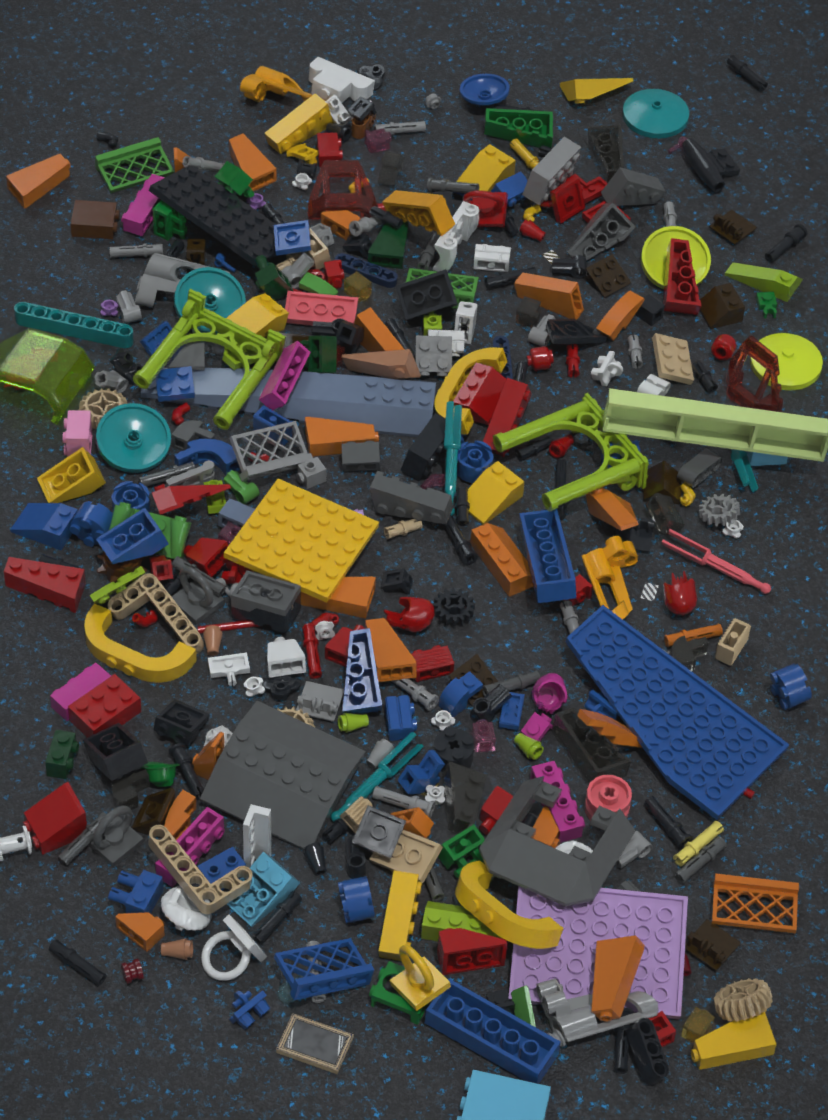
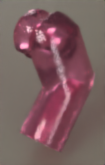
(434, 480)

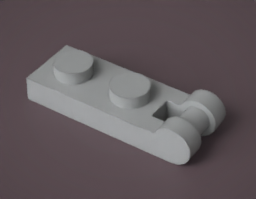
(194, 476)

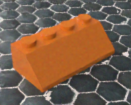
(502, 558)

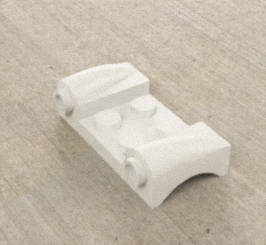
(466, 222)

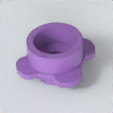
(256, 201)
(109, 308)

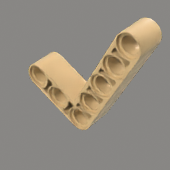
(164, 608)
(193, 874)

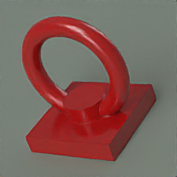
(566, 200)
(491, 207)

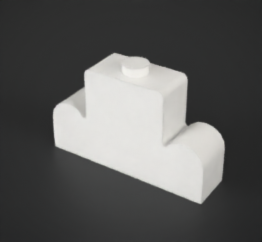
(332, 79)

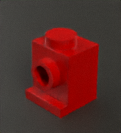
(334, 273)
(161, 567)
(583, 590)
(664, 1029)

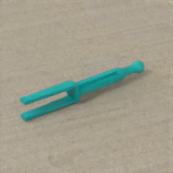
(452, 444)
(744, 468)
(380, 774)

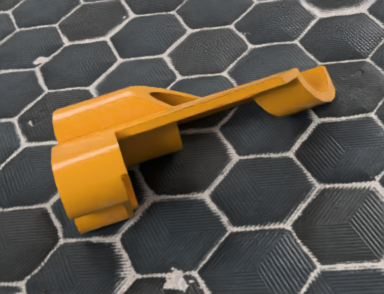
(256, 85)
(604, 567)

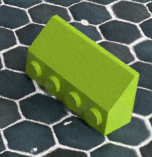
(443, 916)

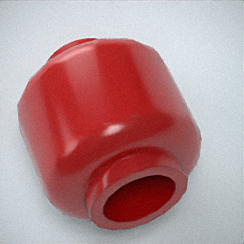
(723, 347)
(540, 358)

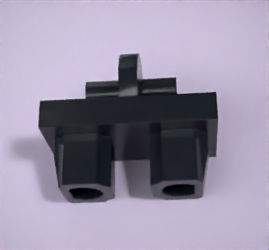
(124, 365)

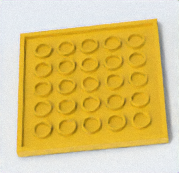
(301, 539)

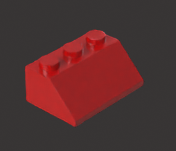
(481, 392)

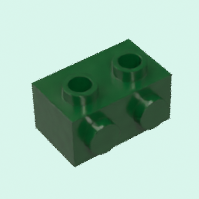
(61, 754)

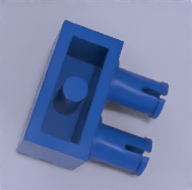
(145, 892)

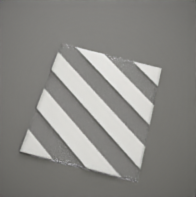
(649, 591)

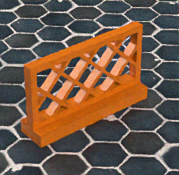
(772, 889)

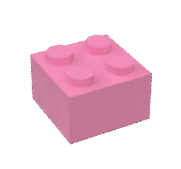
(77, 432)

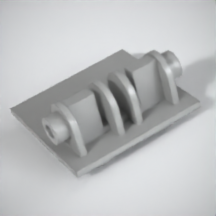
(320, 700)

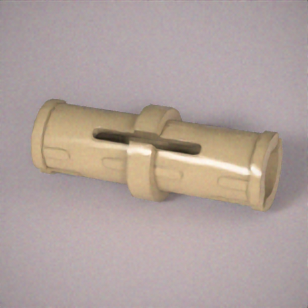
(402, 528)

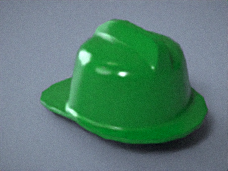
(161, 773)

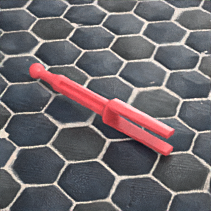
(715, 562)

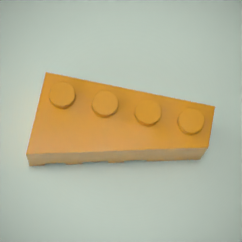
(421, 209)

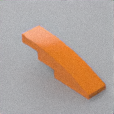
(610, 728)

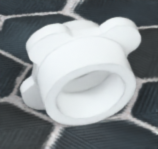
(302, 181)
(733, 529)
(327, 627)
(254, 682)
(443, 716)
(439, 798)

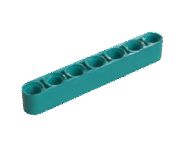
(74, 325)

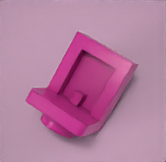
(537, 726)

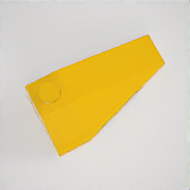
(584, 89)

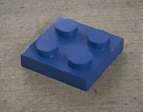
(292, 237)
(175, 384)

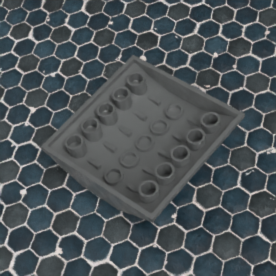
(283, 768)

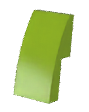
(216, 501)

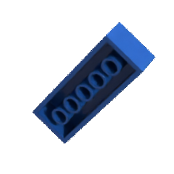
(547, 556)
(493, 1032)

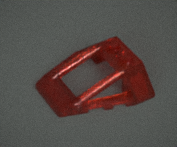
(341, 201)
(734, 377)

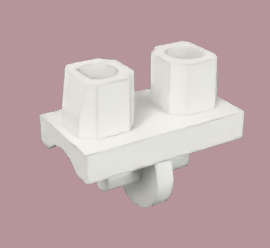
(338, 111)
(607, 368)

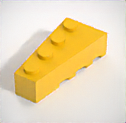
(300, 124)
(399, 914)

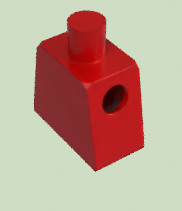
(207, 555)
(337, 648)
(493, 809)

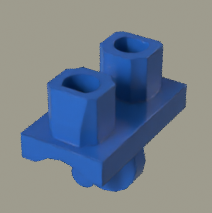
(598, 703)
(242, 1015)

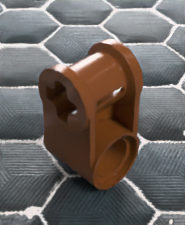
(358, 127)

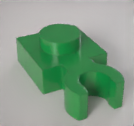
(767, 302)

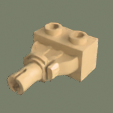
(318, 253)

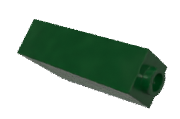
(390, 247)

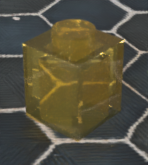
(357, 286)
(697, 1025)

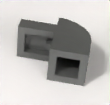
(188, 432)

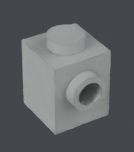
(311, 473)

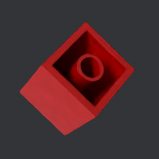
(55, 819)

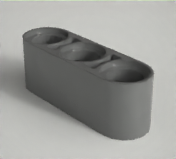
(699, 468)

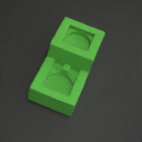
(316, 285)

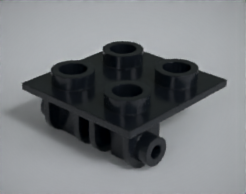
(639, 535)

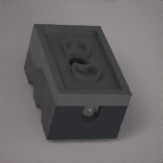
(265, 601)

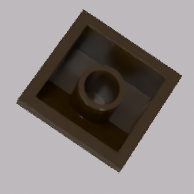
(722, 306)

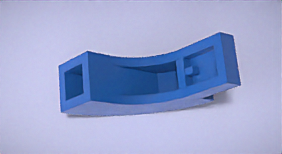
(209, 449)

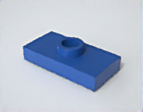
(155, 337)
(512, 712)

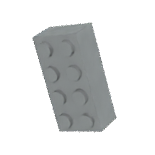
(552, 171)

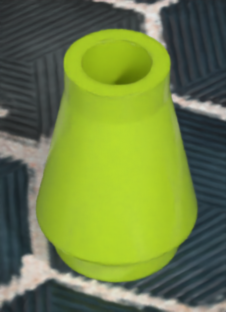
(349, 722)
(532, 748)

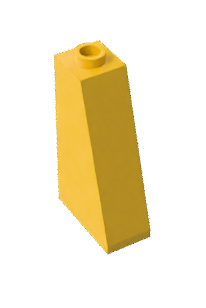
(735, 1043)

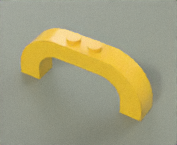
(457, 375)
(131, 662)
(497, 917)

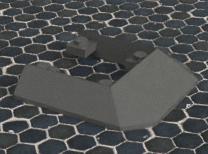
(558, 876)

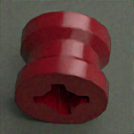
(132, 971)

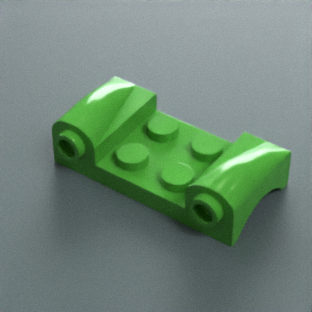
(173, 529)

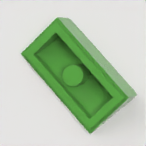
(523, 1005)

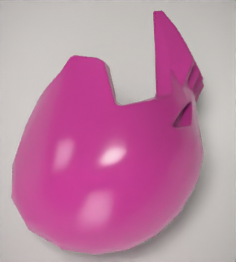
(549, 692)

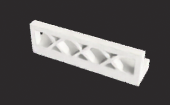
(256, 833)

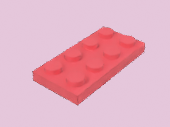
(311, 307)

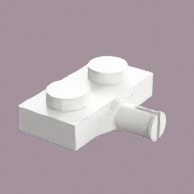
(229, 666)

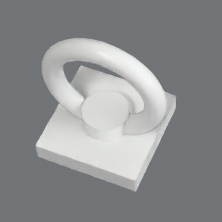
(241, 940)

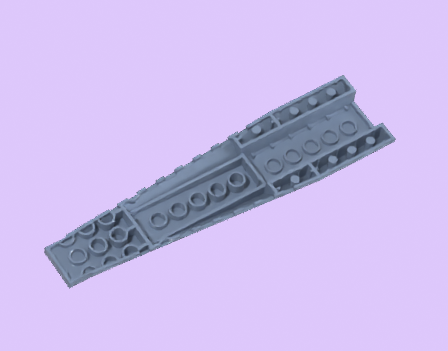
(389, 404)

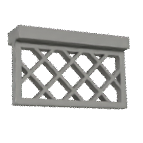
(271, 466)

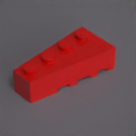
(680, 282)
(508, 411)
(47, 581)

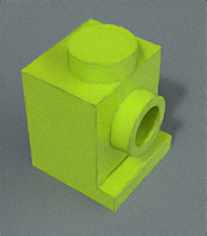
(431, 322)

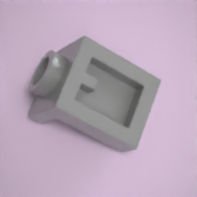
(324, 233)

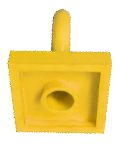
(420, 980)

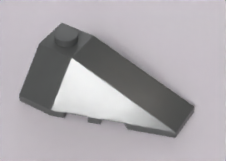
(602, 232)

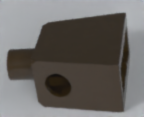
(196, 251)

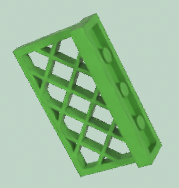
(129, 155)
(464, 294)

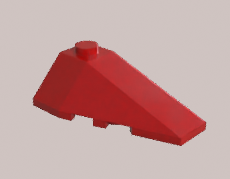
(176, 496)

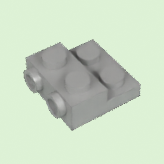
(434, 355)

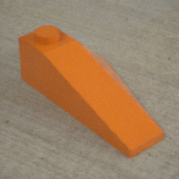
(611, 509)

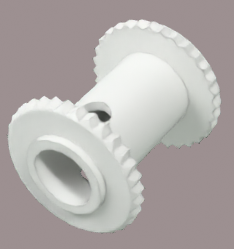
(10, 843)

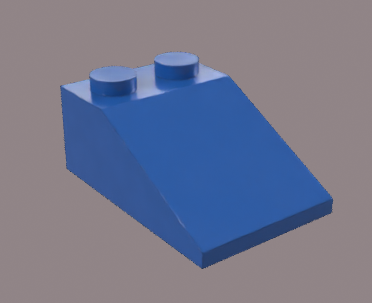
(45, 523)
(133, 538)

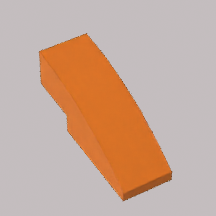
(620, 315)
(179, 814)

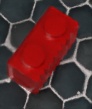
(328, 147)
(433, 663)

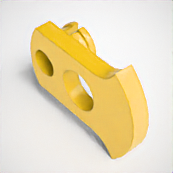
(303, 152)

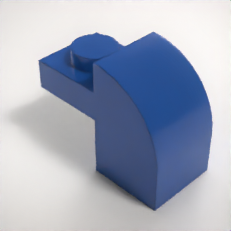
(457, 692)
(417, 777)

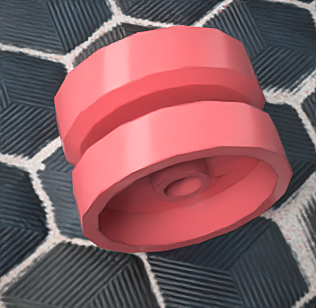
(609, 793)

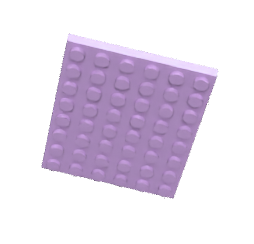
(614, 913)

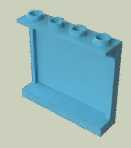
(503, 1098)

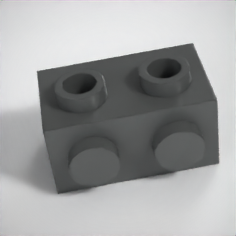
(360, 456)

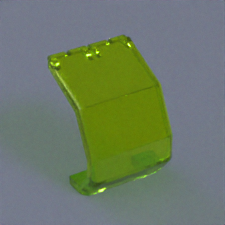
(45, 365)

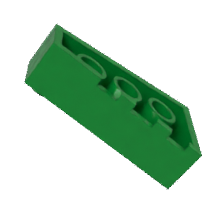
(527, 126)

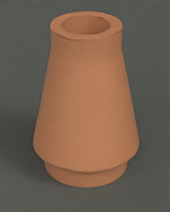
(212, 638)
(179, 949)

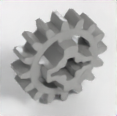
(719, 509)

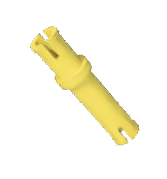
(692, 848)

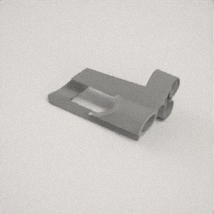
(162, 276)
(575, 1015)

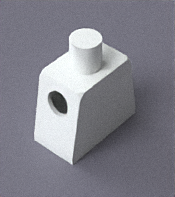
(466, 315)
(285, 658)

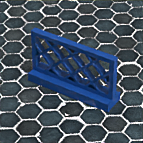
(329, 980)

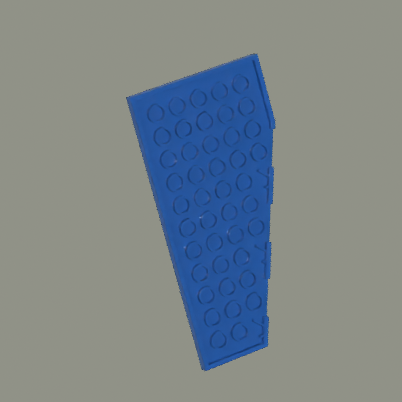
(684, 724)

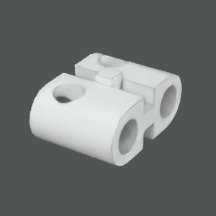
(654, 385)

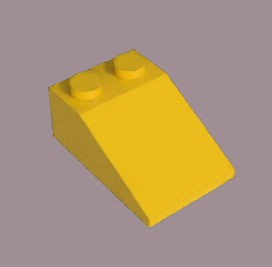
(488, 168)
(260, 315)
(71, 477)
(494, 492)

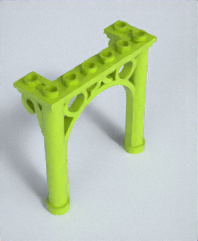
(197, 315)
(586, 419)

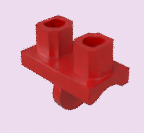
(236, 573)

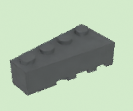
(409, 500)

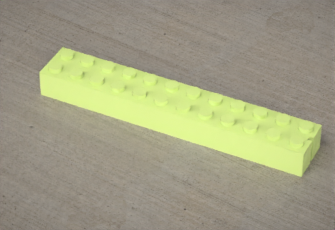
(716, 425)

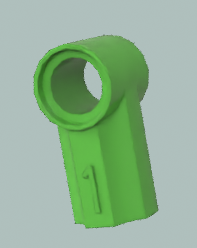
(243, 490)

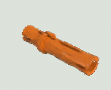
(708, 632)

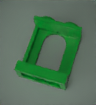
(381, 995)

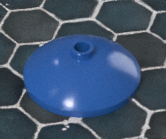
(484, 89)

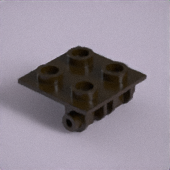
(732, 226)
(607, 275)
(479, 670)
(711, 944)

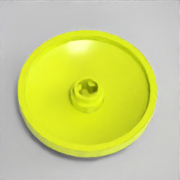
(655, 254)
(797, 358)

